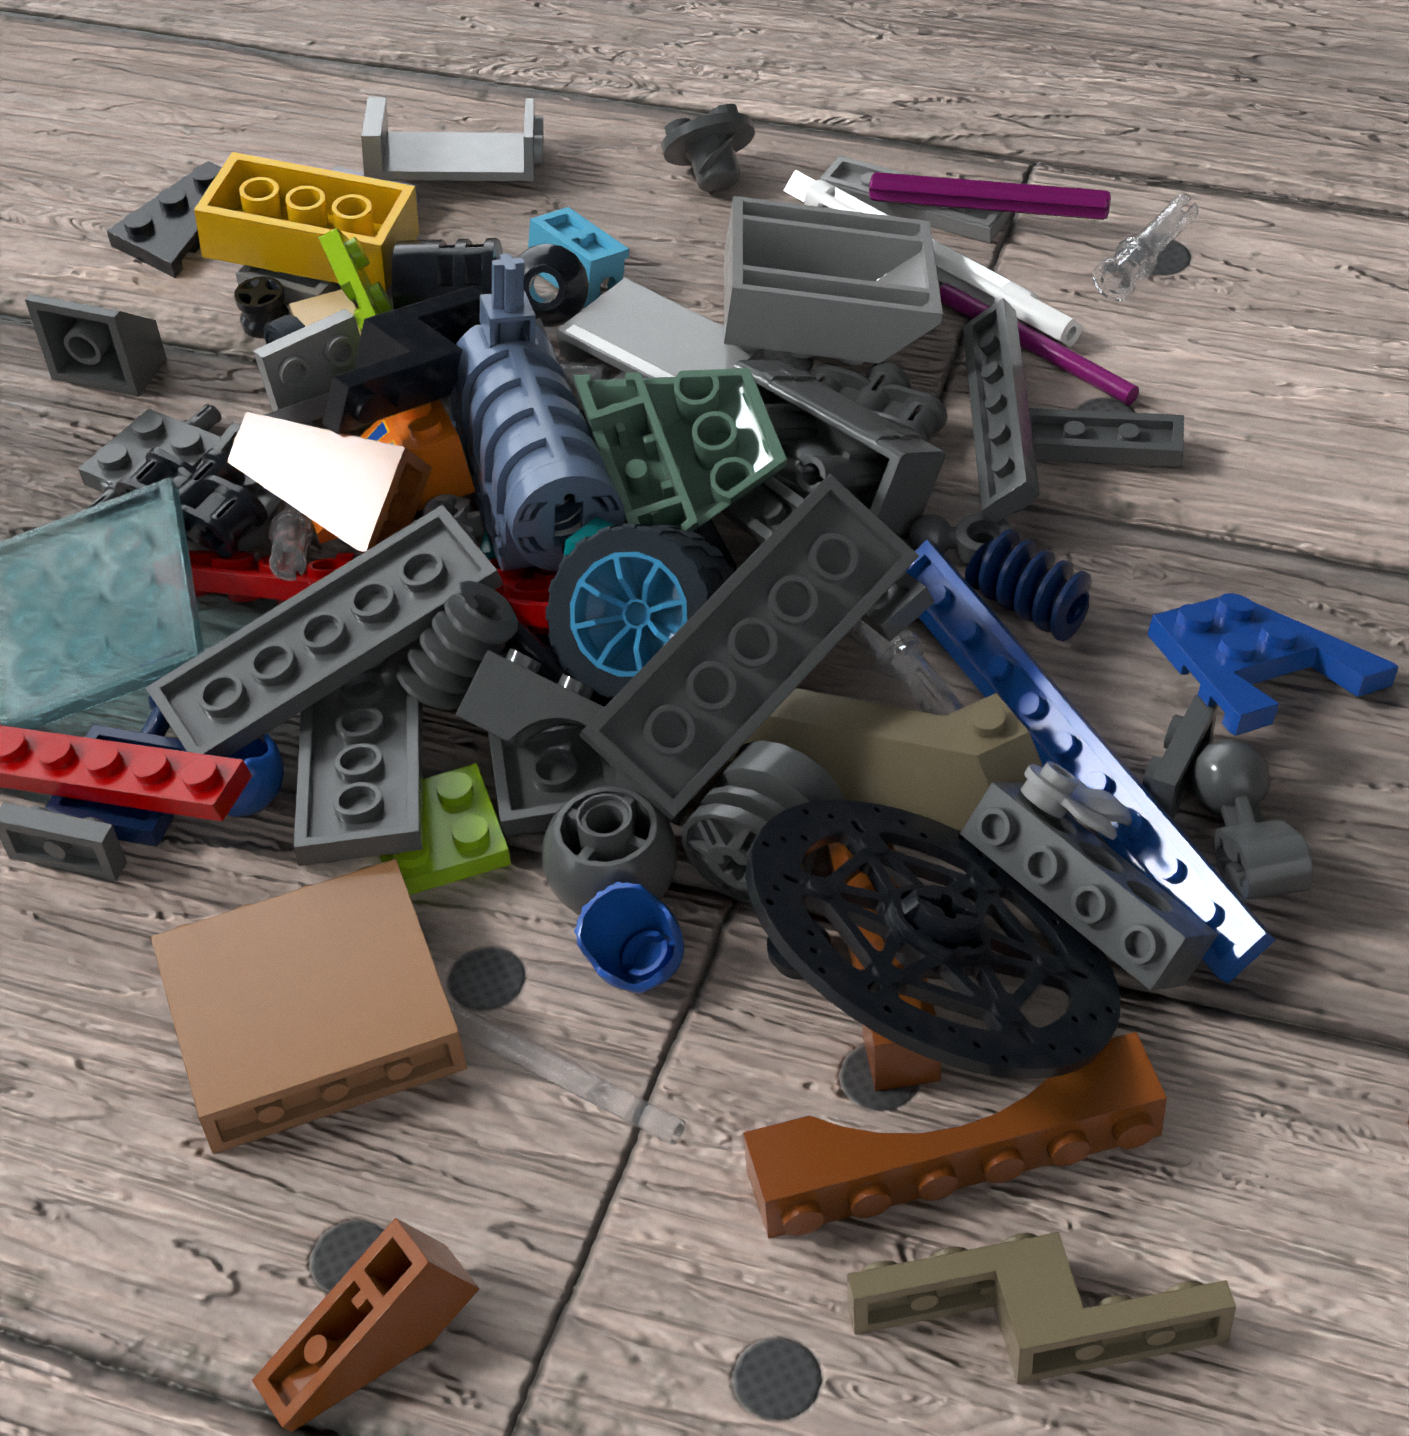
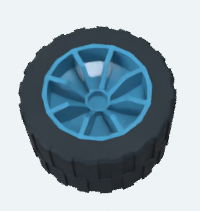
(627, 598)

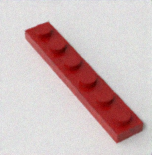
(121, 773)

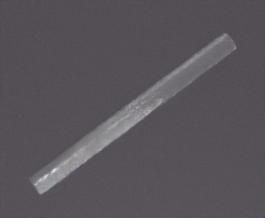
(568, 1076)

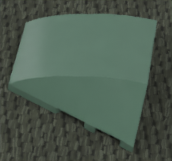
(681, 442)

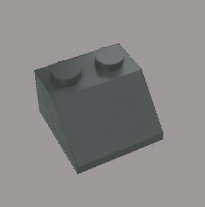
(96, 345)

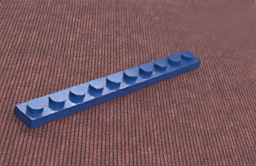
(1063, 736)

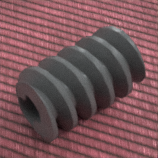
(455, 645)

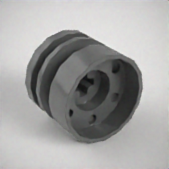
(749, 792)

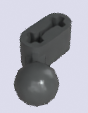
(1250, 853)

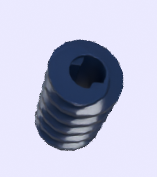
(1031, 583)

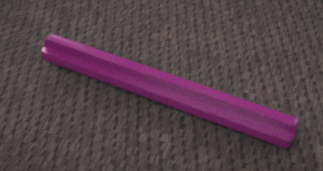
(990, 195)

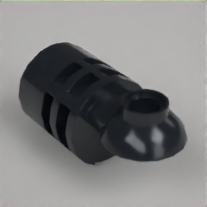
(433, 269)

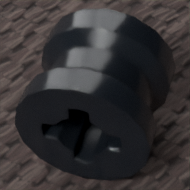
(260, 304)

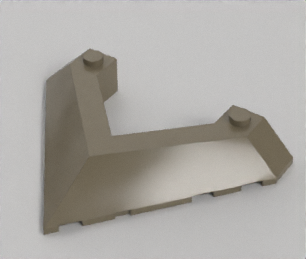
(901, 754)

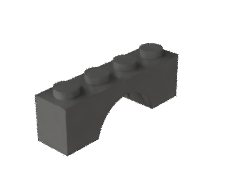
(519, 704)

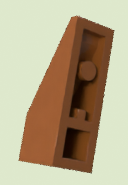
(370, 1322)

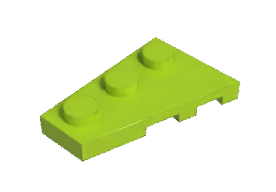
(348, 264)

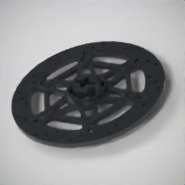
(933, 936)

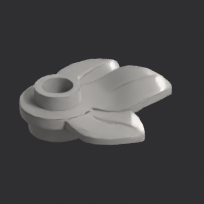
(1059, 791)

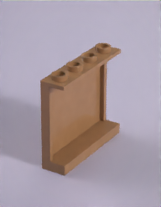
(306, 1005)

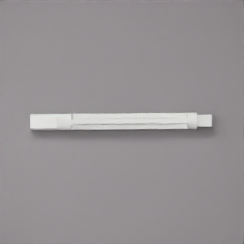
(953, 266)

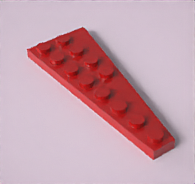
(250, 580)

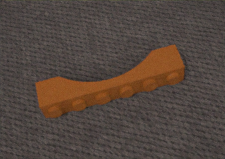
(825, 1172)

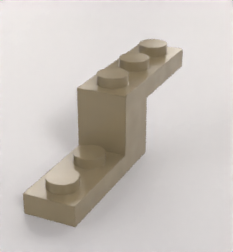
(1040, 1306)

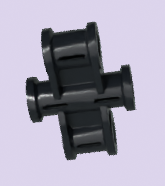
(211, 497)

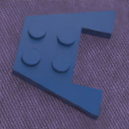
(1241, 643)

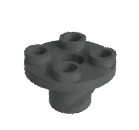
(709, 145)

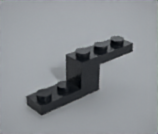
(403, 360)

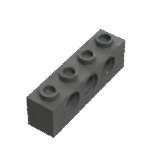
(1090, 887)

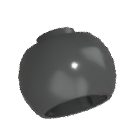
(605, 840)

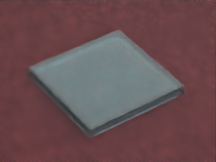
(95, 606)

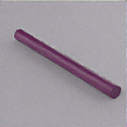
(1048, 349)

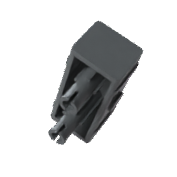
(832, 434)

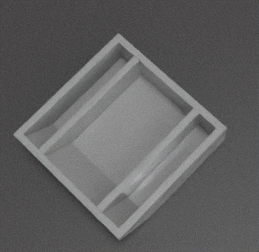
(827, 281)

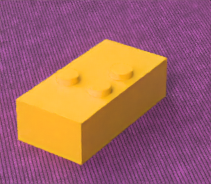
(275, 210)

